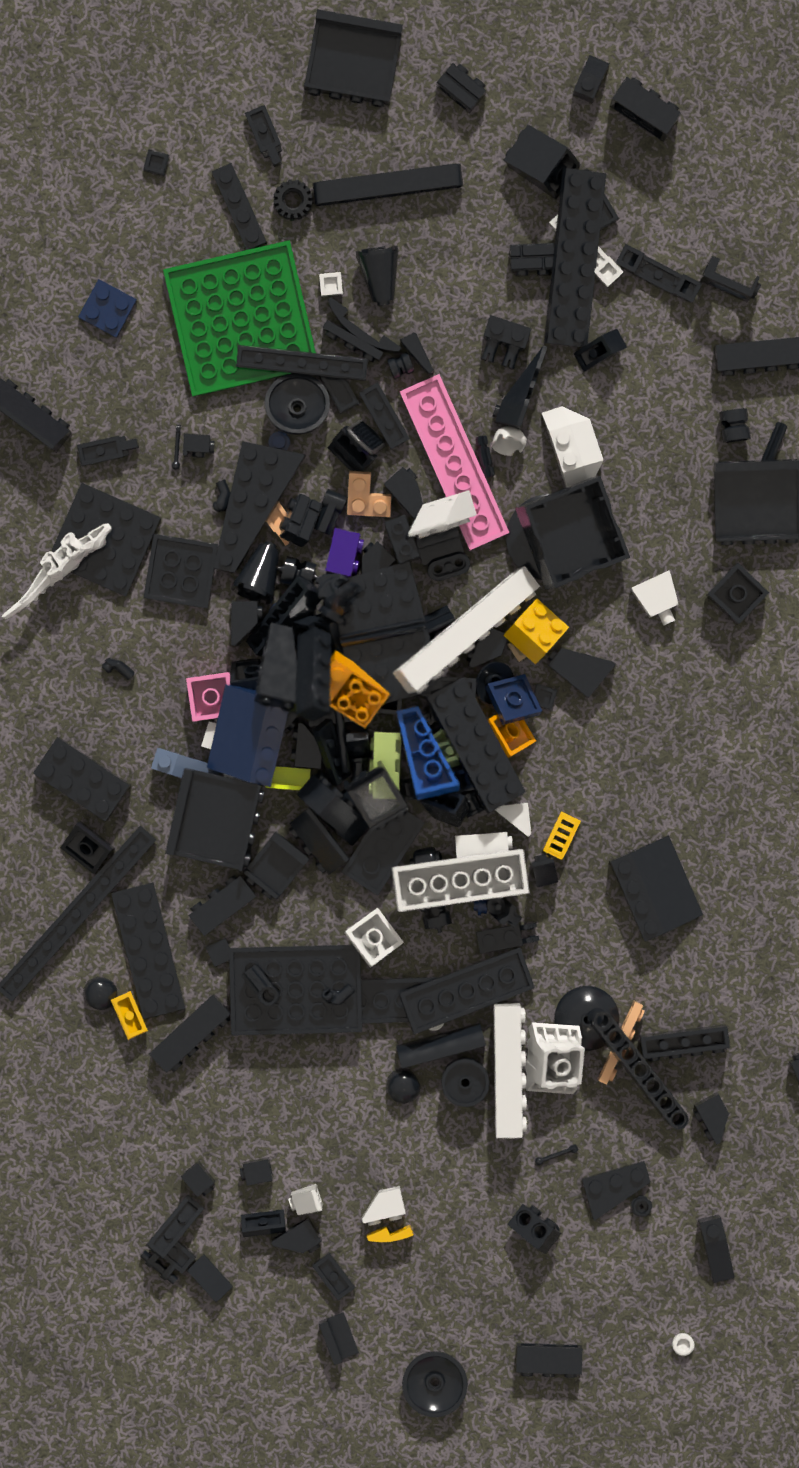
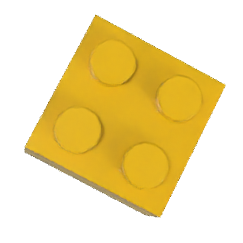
(536, 631)

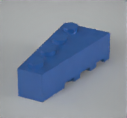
(427, 764)

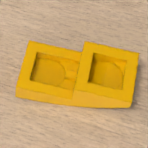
(383, 1234)

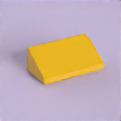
(129, 1015)

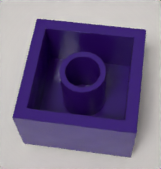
(344, 552)

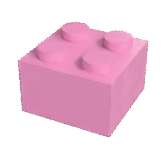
(206, 695)

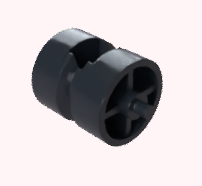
(293, 568)
(436, 917)

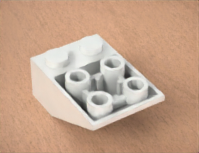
(443, 514)

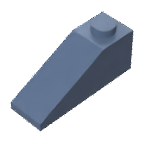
(174, 763)

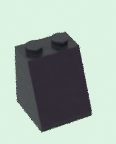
(540, 160)

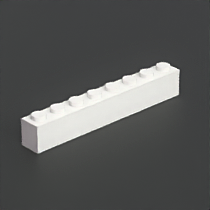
(466, 630)

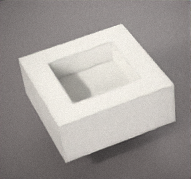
(331, 284)

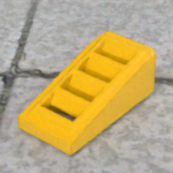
(552, 851)

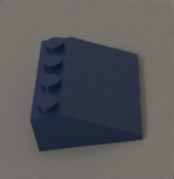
(246, 737)

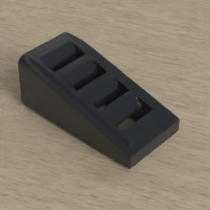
(415, 349)

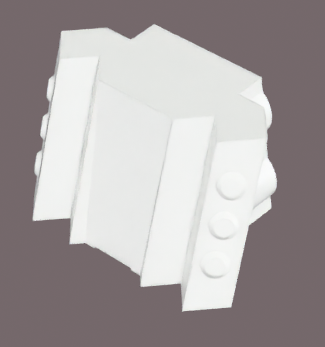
(554, 1058)

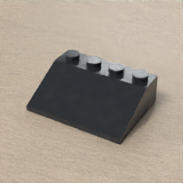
(656, 888)

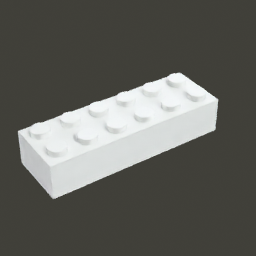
(460, 880)
(508, 1070)

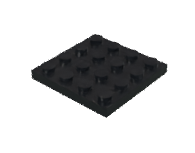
(125, 545)

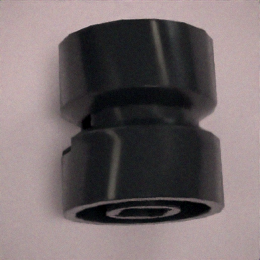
(734, 425)

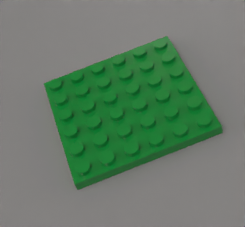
(235, 302)

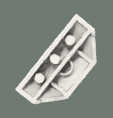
(573, 444)

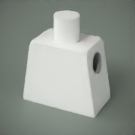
(657, 597)

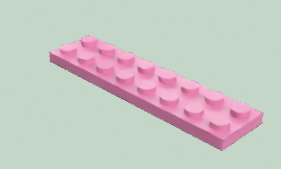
(453, 458)

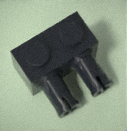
(504, 333)

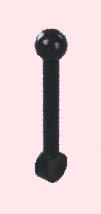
(176, 465)
(573, 1148)

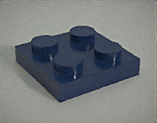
(107, 308)
(513, 699)

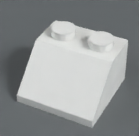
(374, 937)

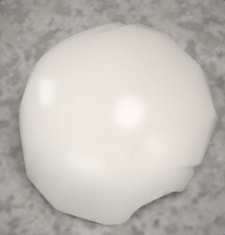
(508, 440)

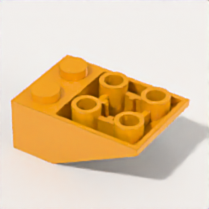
(354, 691)

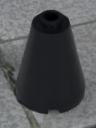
(379, 272)
(259, 574)

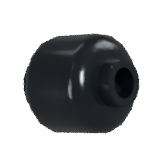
(425, 855)

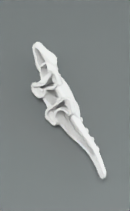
(60, 563)

